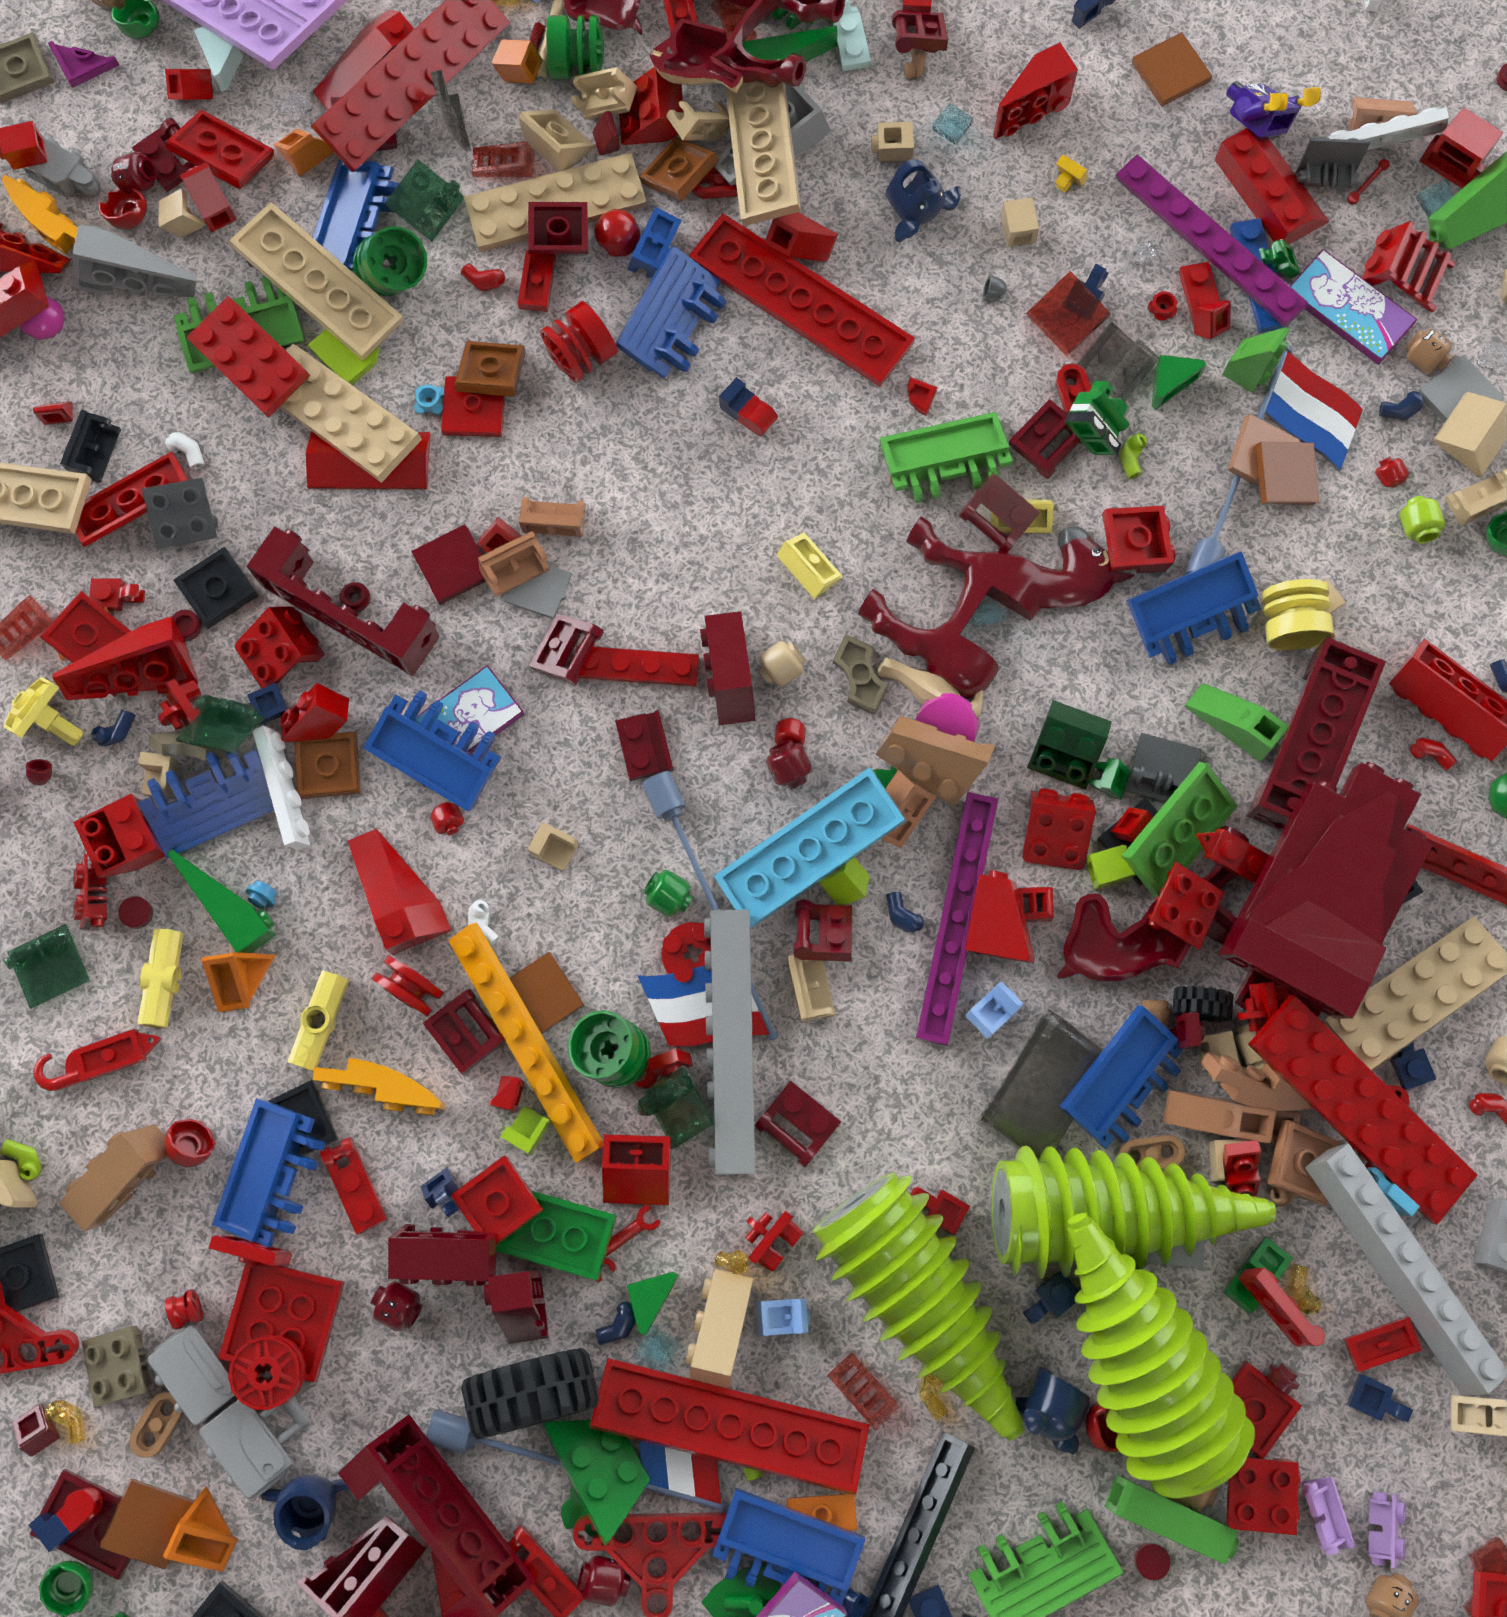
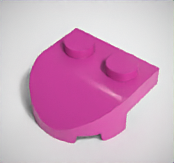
(951, 715)

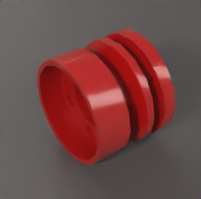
(574, 344)

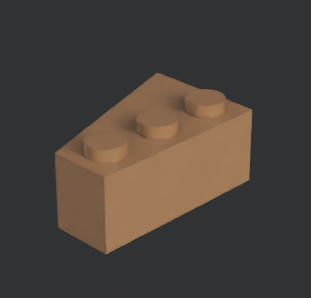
(934, 758)
(114, 1176)

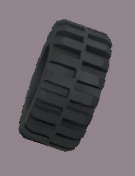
(529, 1393)

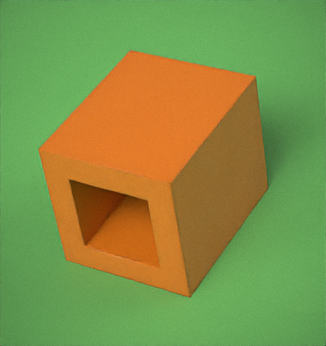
(517, 61)

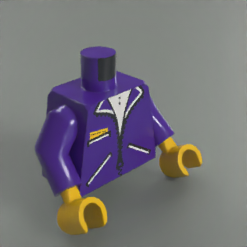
(1266, 110)

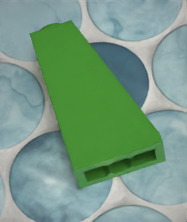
(1473, 209)
(1172, 1520)

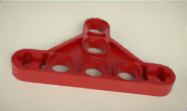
(18, 1330)
(640, 1549)

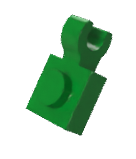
(1282, 258)

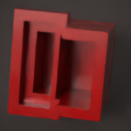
(1461, 148)

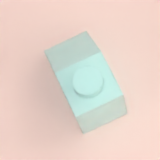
(221, 56)

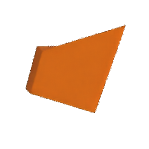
(302, 150)
(235, 977)
(202, 1536)

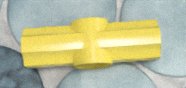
(160, 978)
(325, 1000)

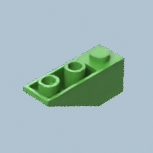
(1256, 359)
(1238, 720)

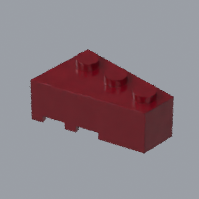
(441, 1256)
(518, 1305)
(364, 1573)

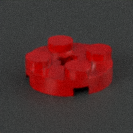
(675, 946)

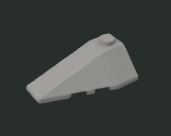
(806, 125)
(111, 262)

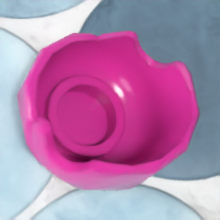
(46, 323)

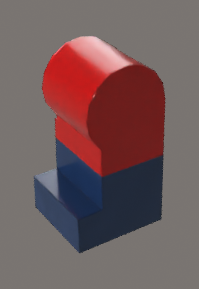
(747, 408)
(77, 1511)

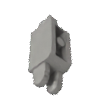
(64, 171)

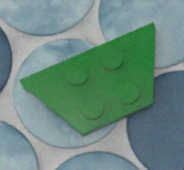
(600, 1470)

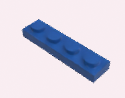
(1252, 237)

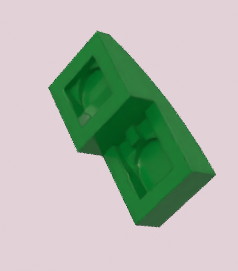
(1265, 1255)

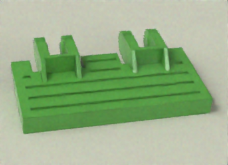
(276, 317)
(946, 450)
(1047, 1577)

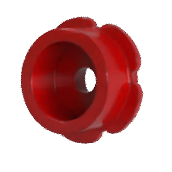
(1168, 300)

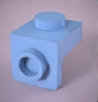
(994, 1009)
(782, 1317)

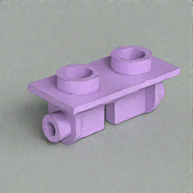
(1328, 1515)
(1386, 1543)

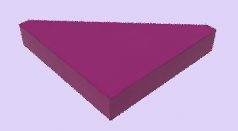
(81, 64)

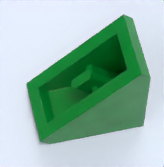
(1173, 376)
(648, 1298)

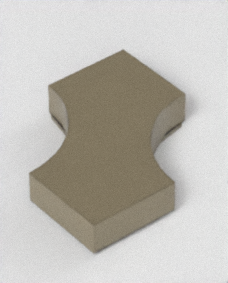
(855, 661)
(167, 745)

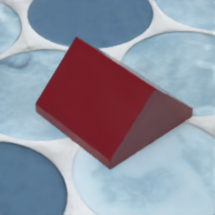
(558, 228)

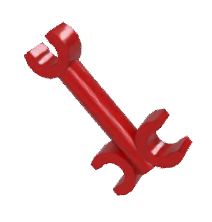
(627, 1234)

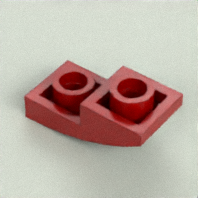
(1241, 1166)

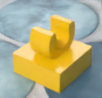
(1070, 173)

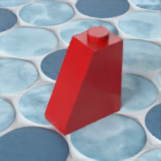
(999, 920)

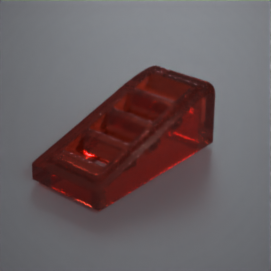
(514, 169)
(25, 635)
(884, 1412)

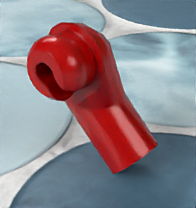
(485, 279)
(1433, 748)
(1489, 1103)

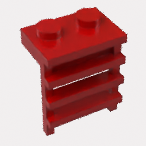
(1394, 259)

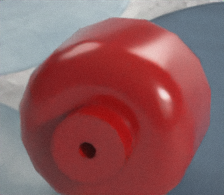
(1392, 472)
(790, 729)
(447, 818)

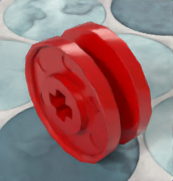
(407, 985)
(247, 1372)

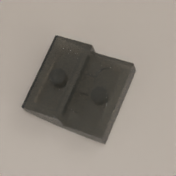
(451, 111)
(1118, 360)

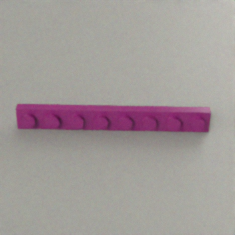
(1211, 241)
(953, 930)

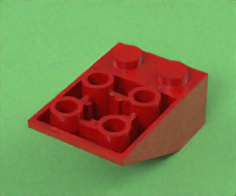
(1039, 89)

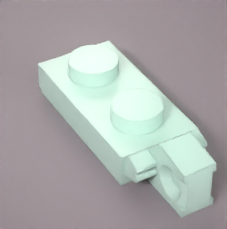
(851, 40)

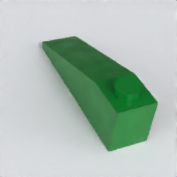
(803, 43)
(238, 920)

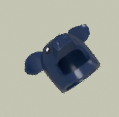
(919, 200)
(1054, 1410)
(305, 1507)

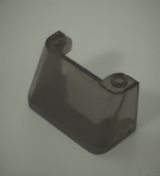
(1040, 1079)

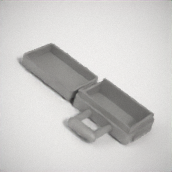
(231, 1429)

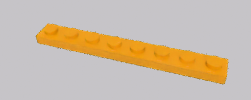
(526, 1042)

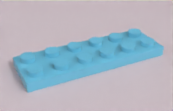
(810, 847)

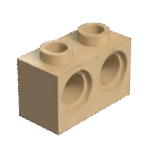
(1479, 1415)

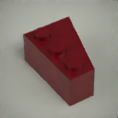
(729, 667)

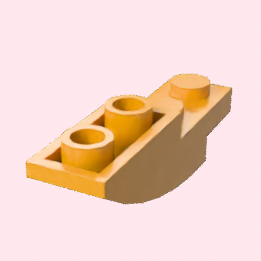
(42, 214)
(391, 1086)

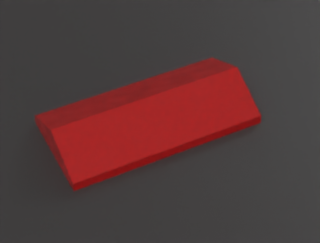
(332, 470)
(124, 499)

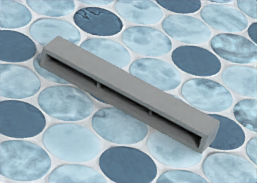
(732, 1042)
(1407, 1271)

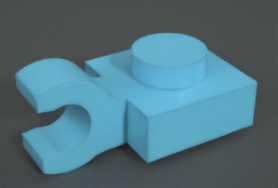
(1399, 1199)

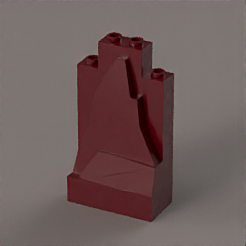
(1332, 890)

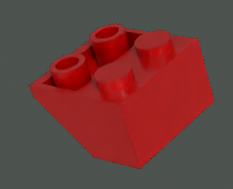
(647, 116)
(118, 838)
(636, 1169)

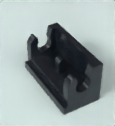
(90, 445)

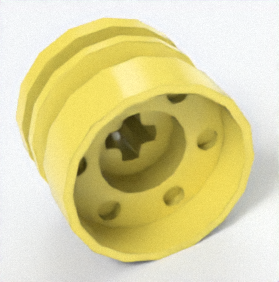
(1297, 614)

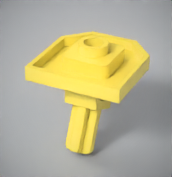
(32, 708)

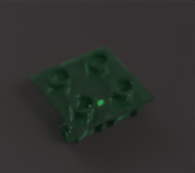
(425, 200)
(220, 724)
(47, 966)
(676, 1107)

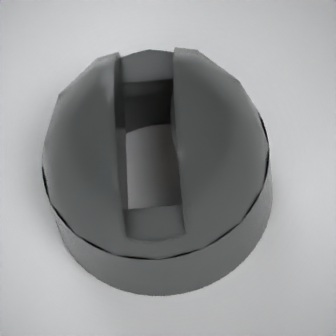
(994, 289)

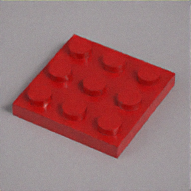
(284, 1304)

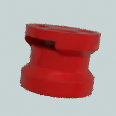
(184, 1309)

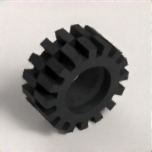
(1208, 1002)

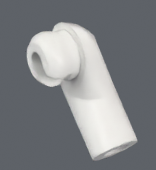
(179, 441)
(479, 913)

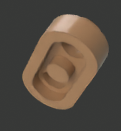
(1152, 1148)
(158, 1423)

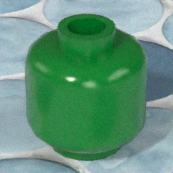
(667, 893)

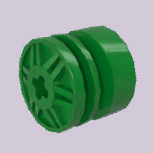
(573, 46)
(404, 254)
(596, 1040)

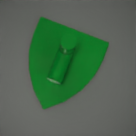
(736, 1599)

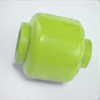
(1422, 519)

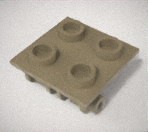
(115, 1365)

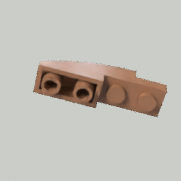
(1254, 1086)
(1225, 1116)

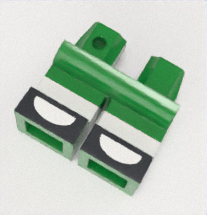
(1098, 419)

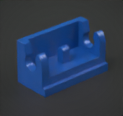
(654, 242)

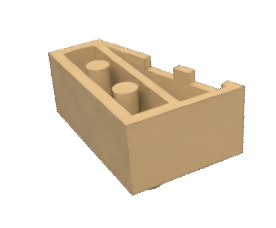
(719, 1328)

